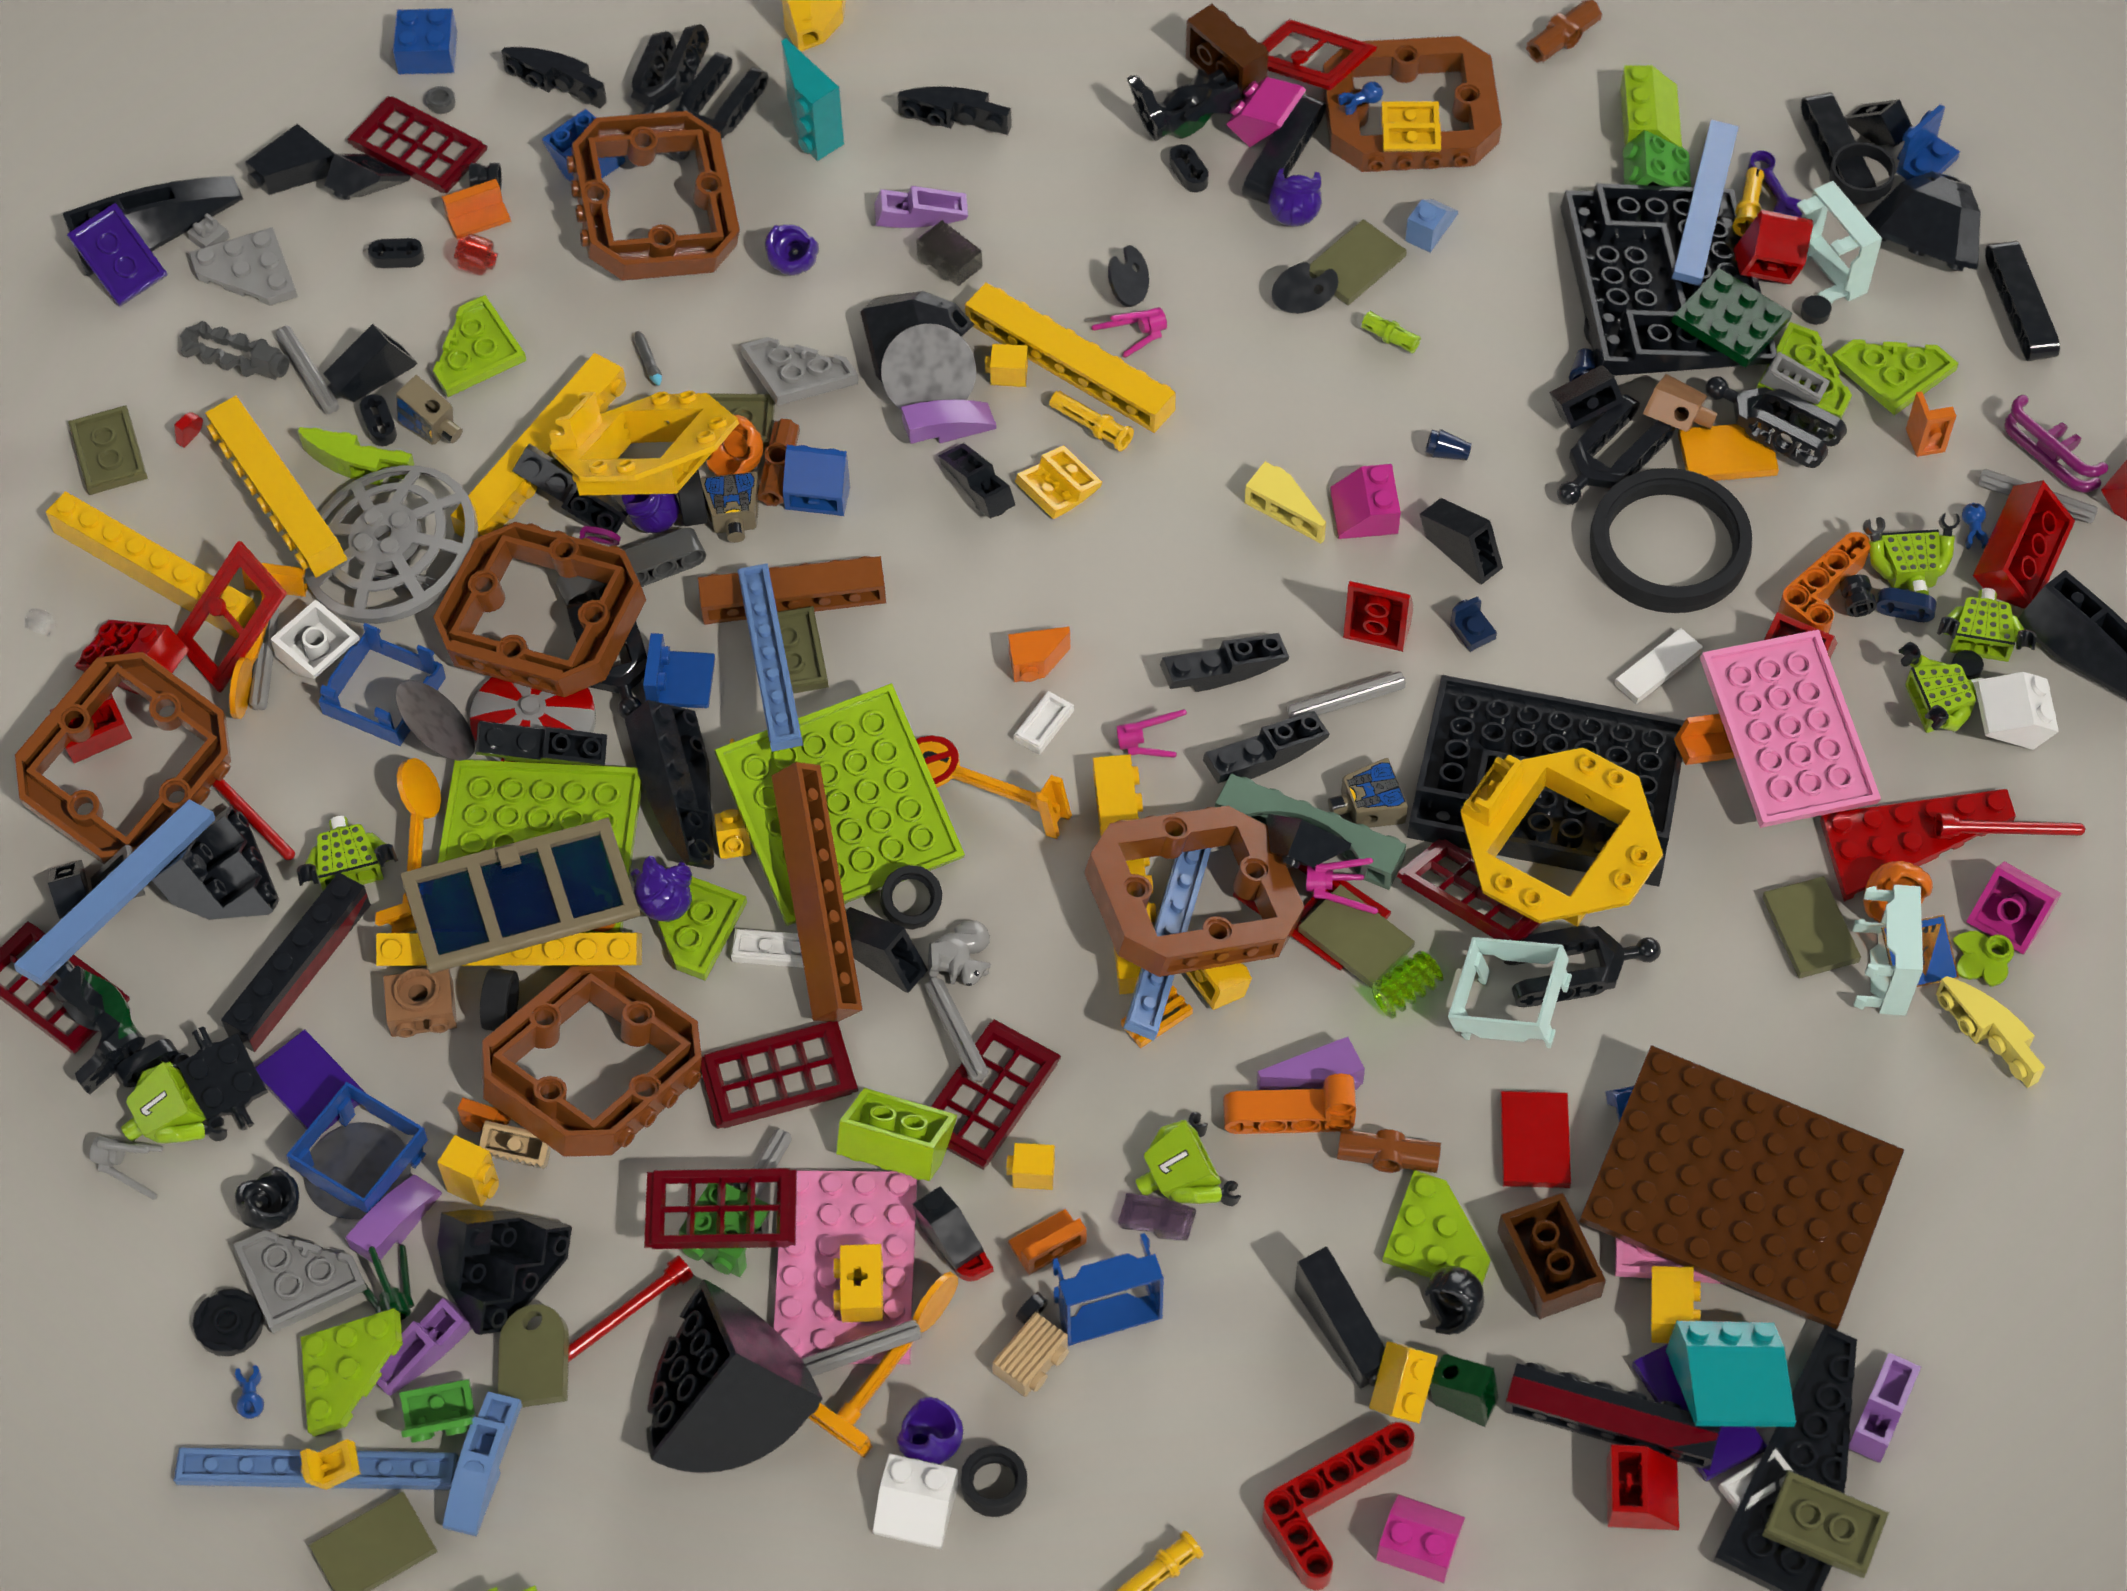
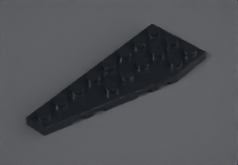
(1813, 1449)

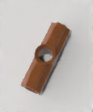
(1564, 31)
(784, 433)
(1389, 1151)

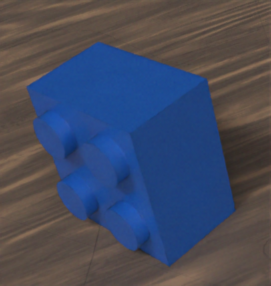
(425, 41)

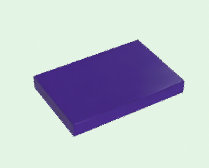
(117, 254)
(304, 1078)

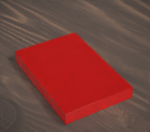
(1535, 1139)

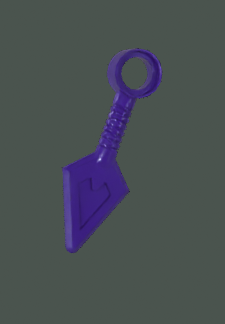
(1785, 203)

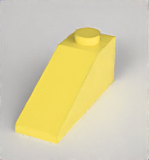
(1281, 498)

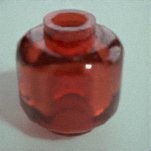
(475, 254)

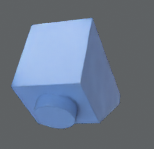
(1429, 223)

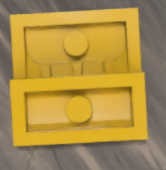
(1410, 126)
(1058, 482)

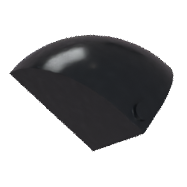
(725, 1388)

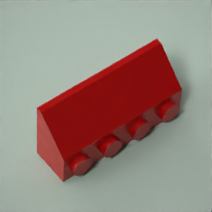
(2024, 544)

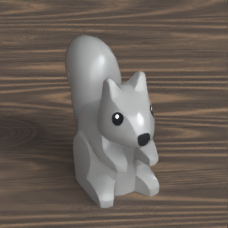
(953, 953)

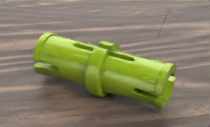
(1391, 332)

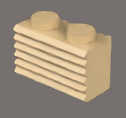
(514, 1145)
(1031, 1355)

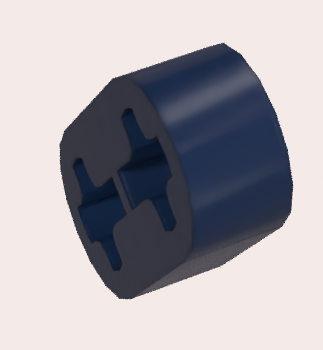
(1906, 604)

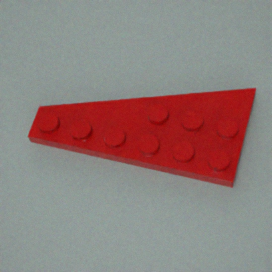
(1904, 832)

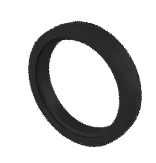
(1678, 483)

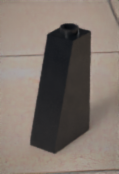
(1339, 1315)

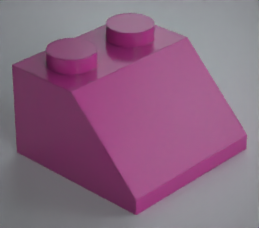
(1263, 109)
(1366, 503)
(2013, 906)
(1420, 1538)

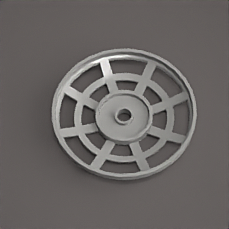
(398, 547)

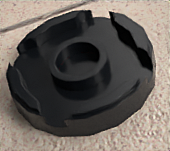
(228, 1322)

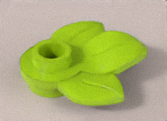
(1980, 960)

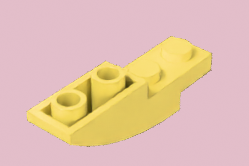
(1985, 1018)

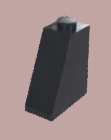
(289, 162)
(368, 365)
(1463, 538)
(885, 949)

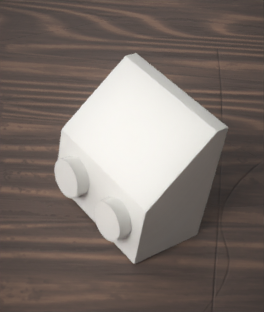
(312, 641)
(2017, 709)
(915, 1501)

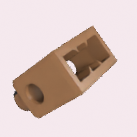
(1679, 405)

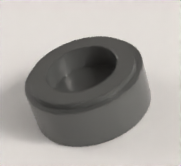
(440, 100)

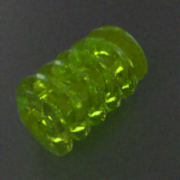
(1406, 981)

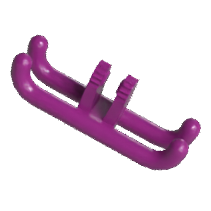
(2050, 450)

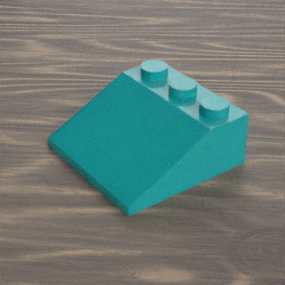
(813, 103)
(1732, 1373)

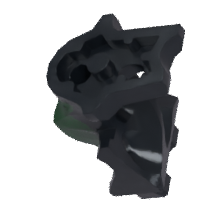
(1186, 107)
(102, 1009)

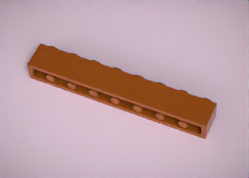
(816, 892)

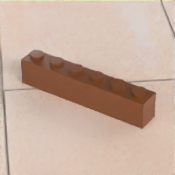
(818, 585)

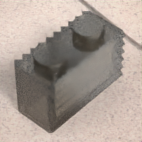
(949, 253)

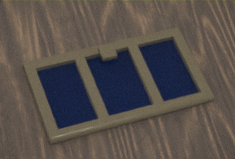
(519, 895)

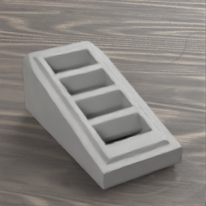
(1783, 366)

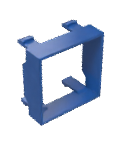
(371, 640)
(301, 1159)
(1105, 1279)

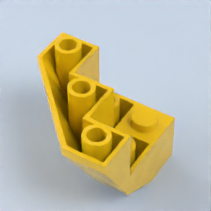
(812, 21)

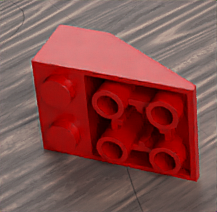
(128, 637)

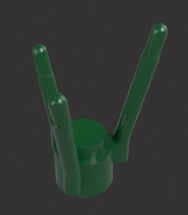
(391, 1297)

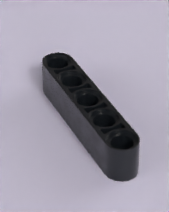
(1830, 134)
(1284, 148)
(2022, 300)

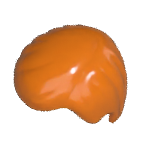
(739, 451)
(1895, 874)

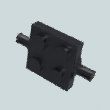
(222, 1077)

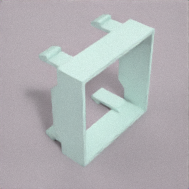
(1847, 281)
(1903, 922)
(1509, 951)

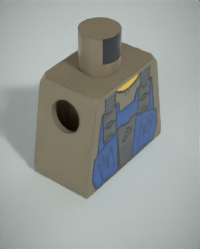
(426, 412)
(732, 503)
(1371, 796)

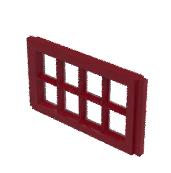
(376, 120)
(1429, 860)
(8, 954)
(1021, 1045)
(837, 1058)
(656, 1209)

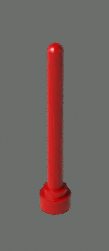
(254, 819)
(1948, 826)
(675, 1273)

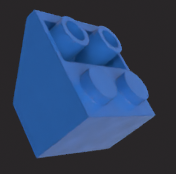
(560, 145)
(816, 480)

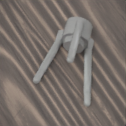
(111, 1152)

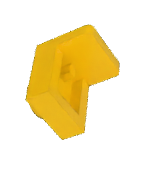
(731, 834)
(330, 1465)

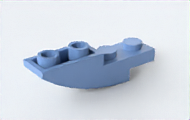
(479, 1463)

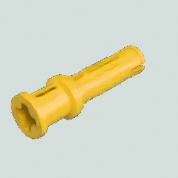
(1749, 206)
(1102, 425)
(1166, 1564)

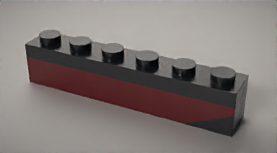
(296, 961)
(1610, 1414)

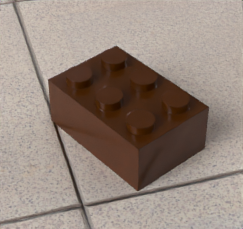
(1219, 43)
(1551, 1256)

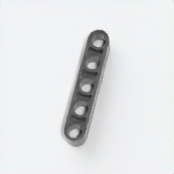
(650, 561)

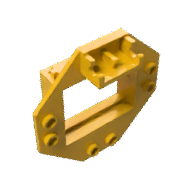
(595, 441)
(1589, 780)

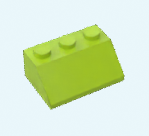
(1649, 104)
(895, 1134)

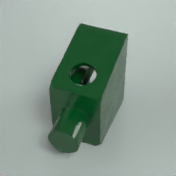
(1464, 1388)

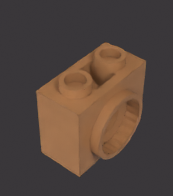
(432, 1014)

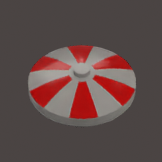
(528, 707)

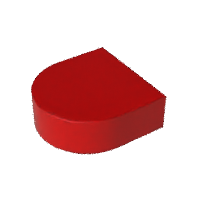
(187, 428)
(975, 1268)

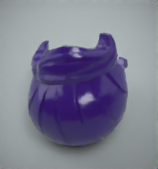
(1295, 199)
(652, 511)
(662, 891)

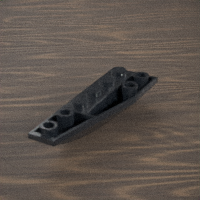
(163, 209)
(2080, 631)
(675, 777)

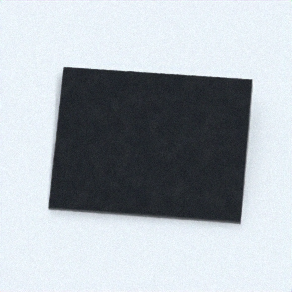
(1627, 248)
(1475, 727)

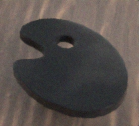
(1126, 284)
(1295, 289)

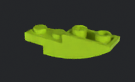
(345, 456)

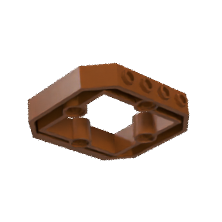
(1403, 60)
(659, 134)
(479, 590)
(82, 701)
(1219, 943)
(542, 1103)

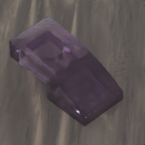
(1157, 1215)

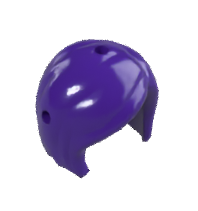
(782, 243)
(930, 1431)

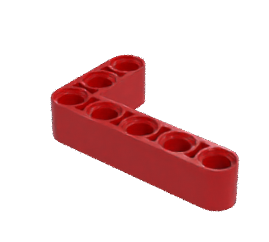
(1329, 1492)

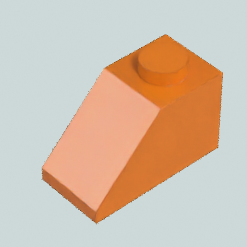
(1037, 652)

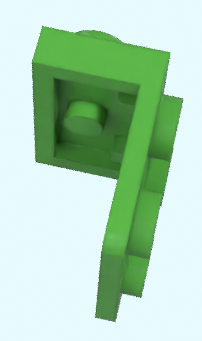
(1655, 160)
(723, 1259)
(437, 1409)

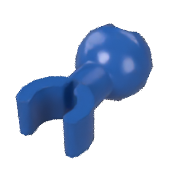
(1370, 93)
(1974, 518)
(249, 1403)

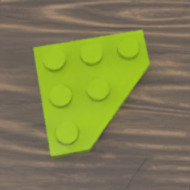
(476, 348)
(1807, 349)
(1894, 370)
(704, 929)
(1434, 1231)
(344, 1366)

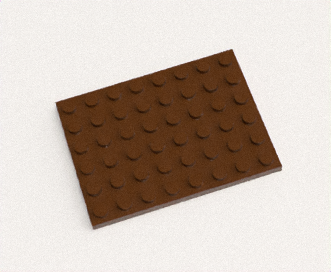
(1742, 1187)

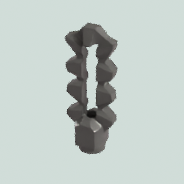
(263, 358)

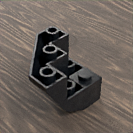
(1933, 218)
(893, 314)
(220, 873)
(498, 1262)

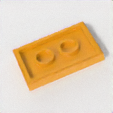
(1726, 453)

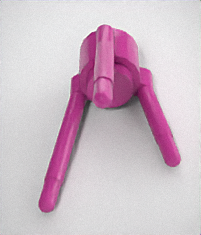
(1149, 321)
(1132, 734)
(1322, 876)

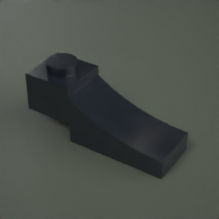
(979, 480)

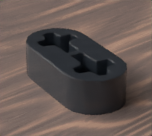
(1183, 170)
(396, 253)
(373, 421)
(151, 1056)

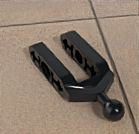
(671, 63)
(734, 107)
(1773, 417)
(1595, 473)
(621, 677)
(1585, 981)

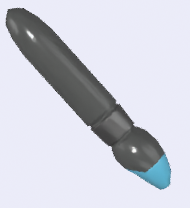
(648, 358)

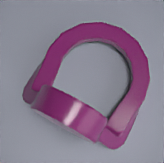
(615, 538)

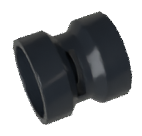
(480, 174)
(1858, 596)

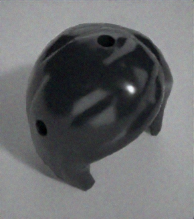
(275, 1193)
(1455, 1298)

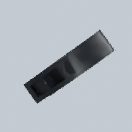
(551, 69)
(949, 104)
(556, 480)
(1224, 666)
(540, 745)
(1270, 749)

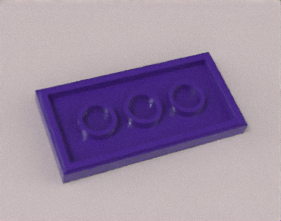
(1734, 1443)

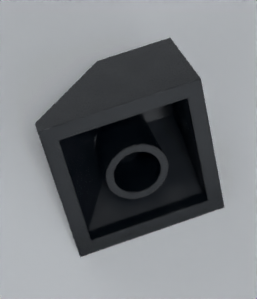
(361, 175)
(1302, 842)

